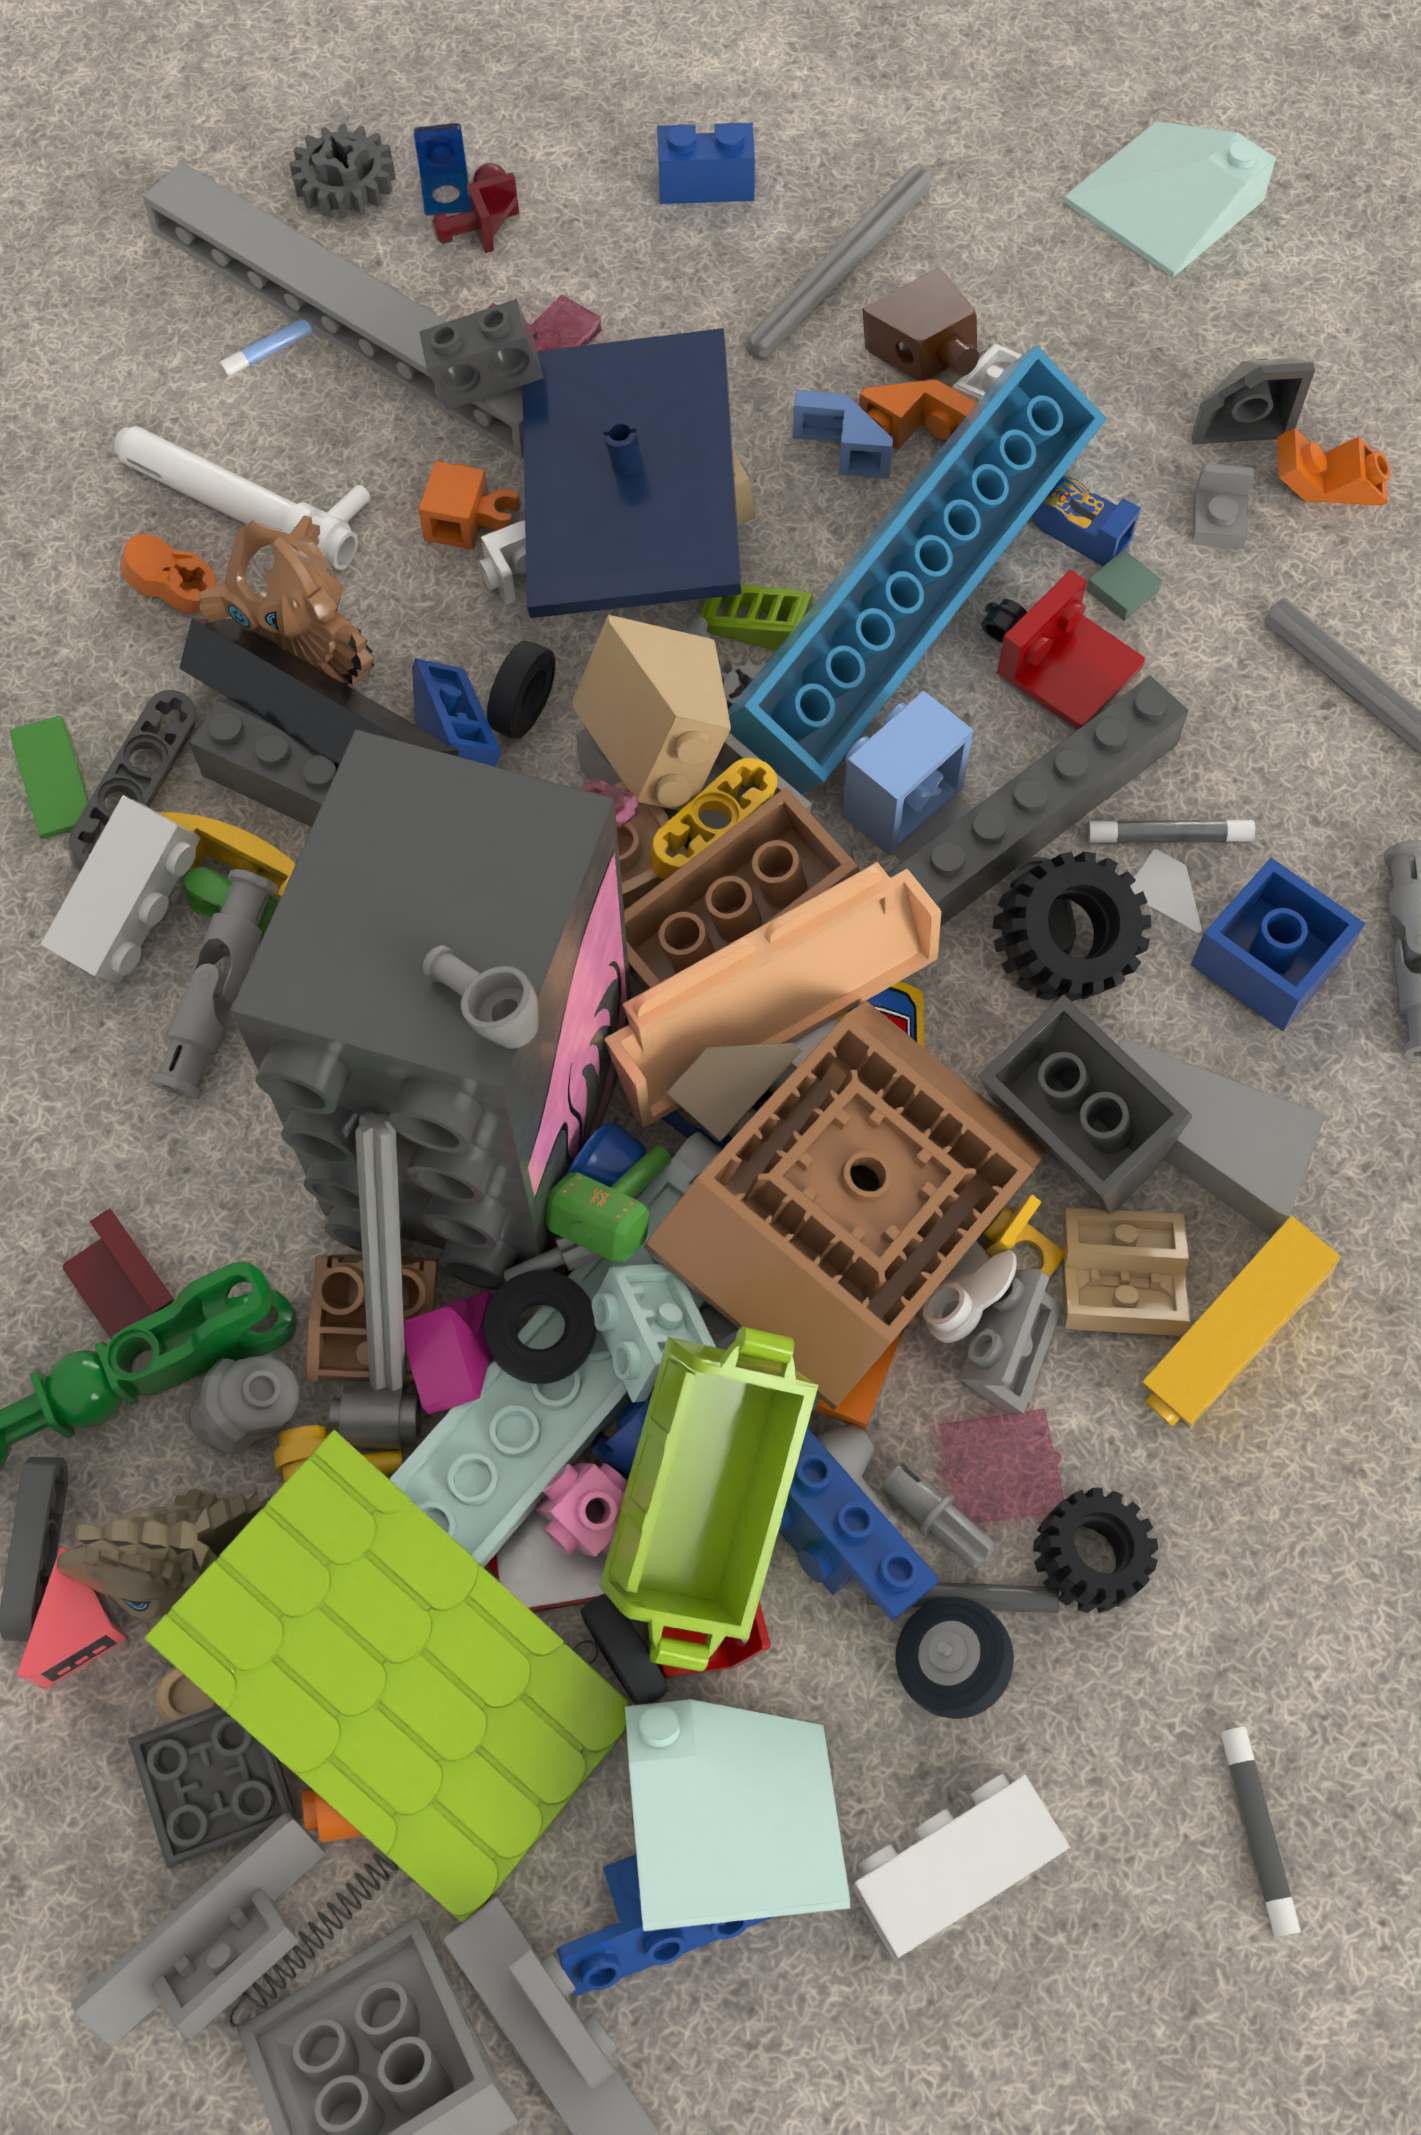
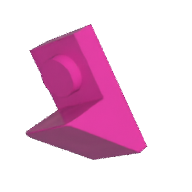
(449, 1352)

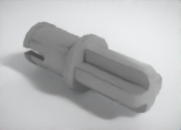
(937, 1514)

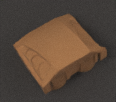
(338, 1314)

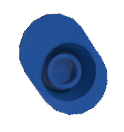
(608, 1154)

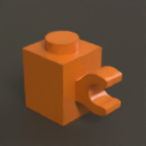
(459, 504)

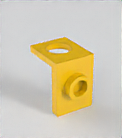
(1011, 1227)

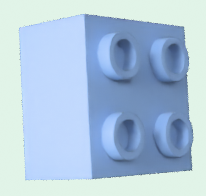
(905, 771)

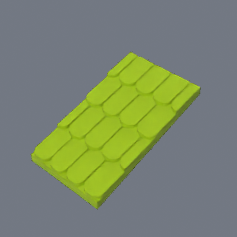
(394, 1676)

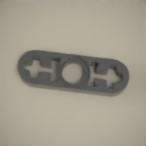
(33, 1544)

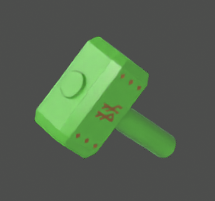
(604, 1216)

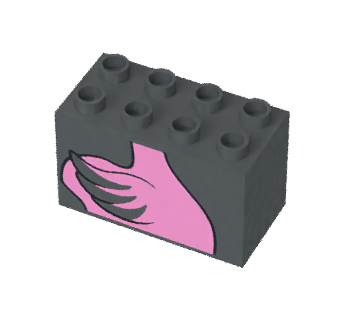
(348, 1024)

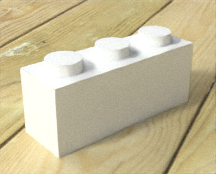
(121, 891)
(957, 1864)

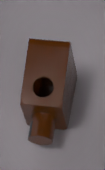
(923, 328)

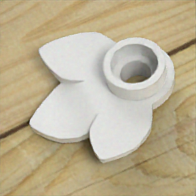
(966, 1292)

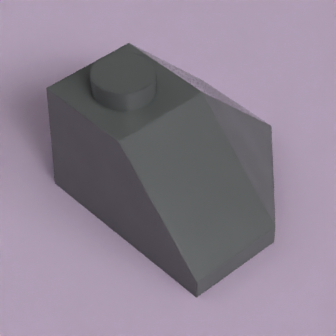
(1254, 402)

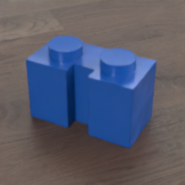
(706, 164)

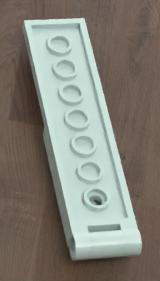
(497, 1453)

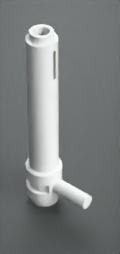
(239, 496)

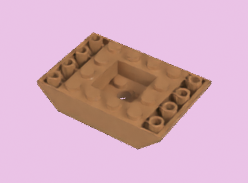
(803, 1252)

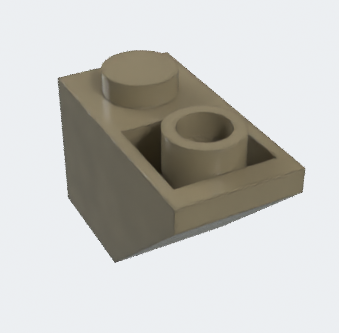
(728, 1081)

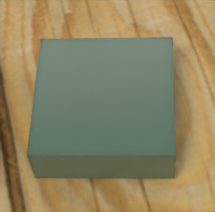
(1123, 584)

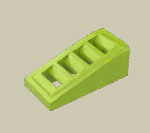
(763, 633)

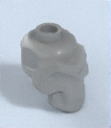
(243, 1402)

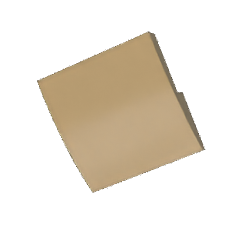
(1125, 1271)

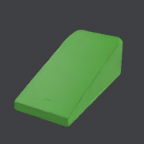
(50, 774)

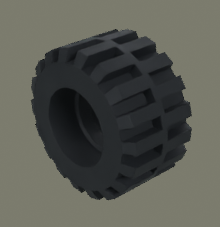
(1114, 919)

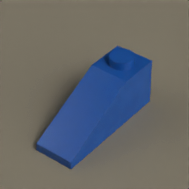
(451, 711)

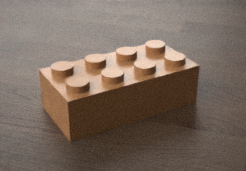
(732, 888)

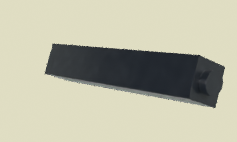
(291, 691)

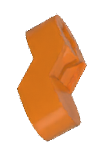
(165, 572)

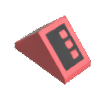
(69, 1630)

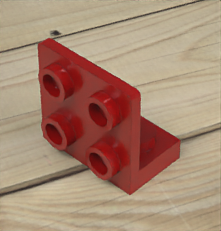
(1065, 656)

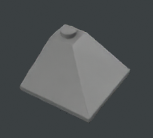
(376, 2050)

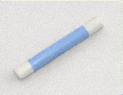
(265, 347)

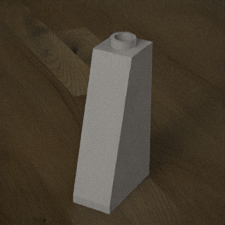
(1240, 1139)

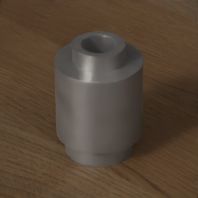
(376, 1417)

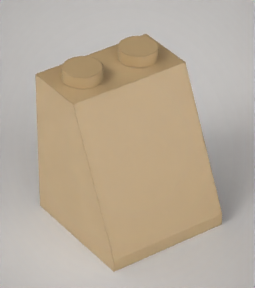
(655, 708)

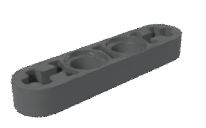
(127, 778)

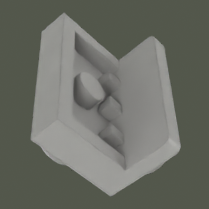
(1012, 1342)

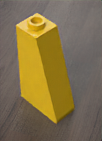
(1239, 1323)

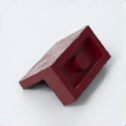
(116, 1277)

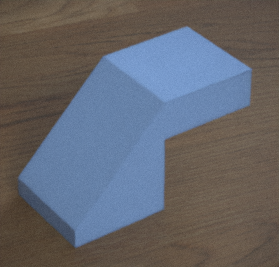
(837, 418)

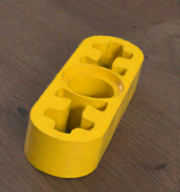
(717, 796)

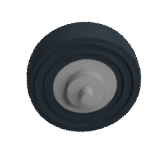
(954, 1658)

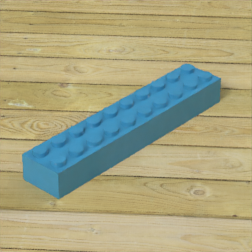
(914, 572)

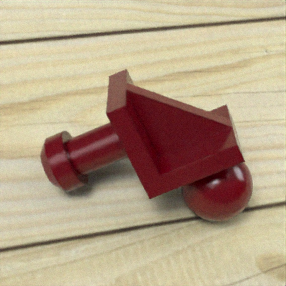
(490, 201)

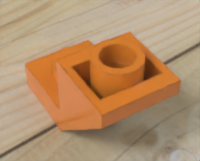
(906, 406)
(1342, 475)

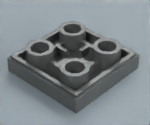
(208, 1784)

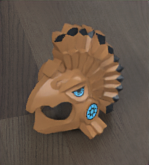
(298, 605)

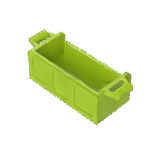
(708, 1491)

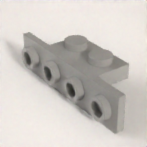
(209, 1944)
(551, 2038)

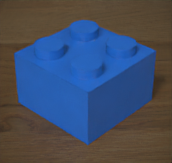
(1276, 943)

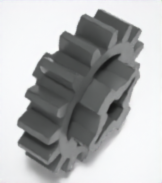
(342, 170)

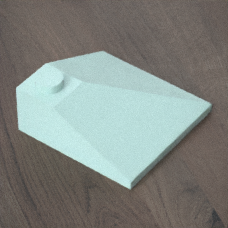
(1175, 191)
(731, 1815)

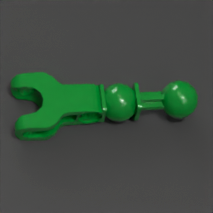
(184, 1341)

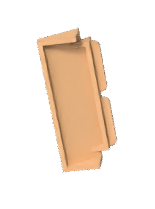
(776, 981)

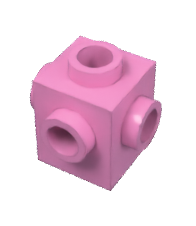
(567, 1502)

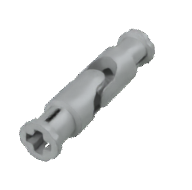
(1406, 920)
(210, 993)

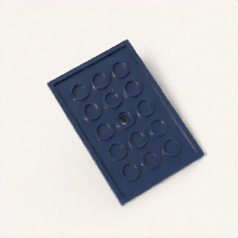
(630, 475)

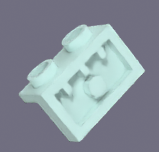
(636, 1315)

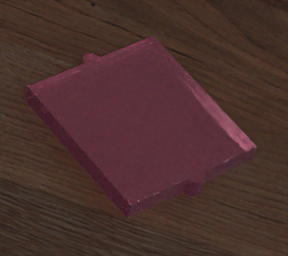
(1001, 1466)

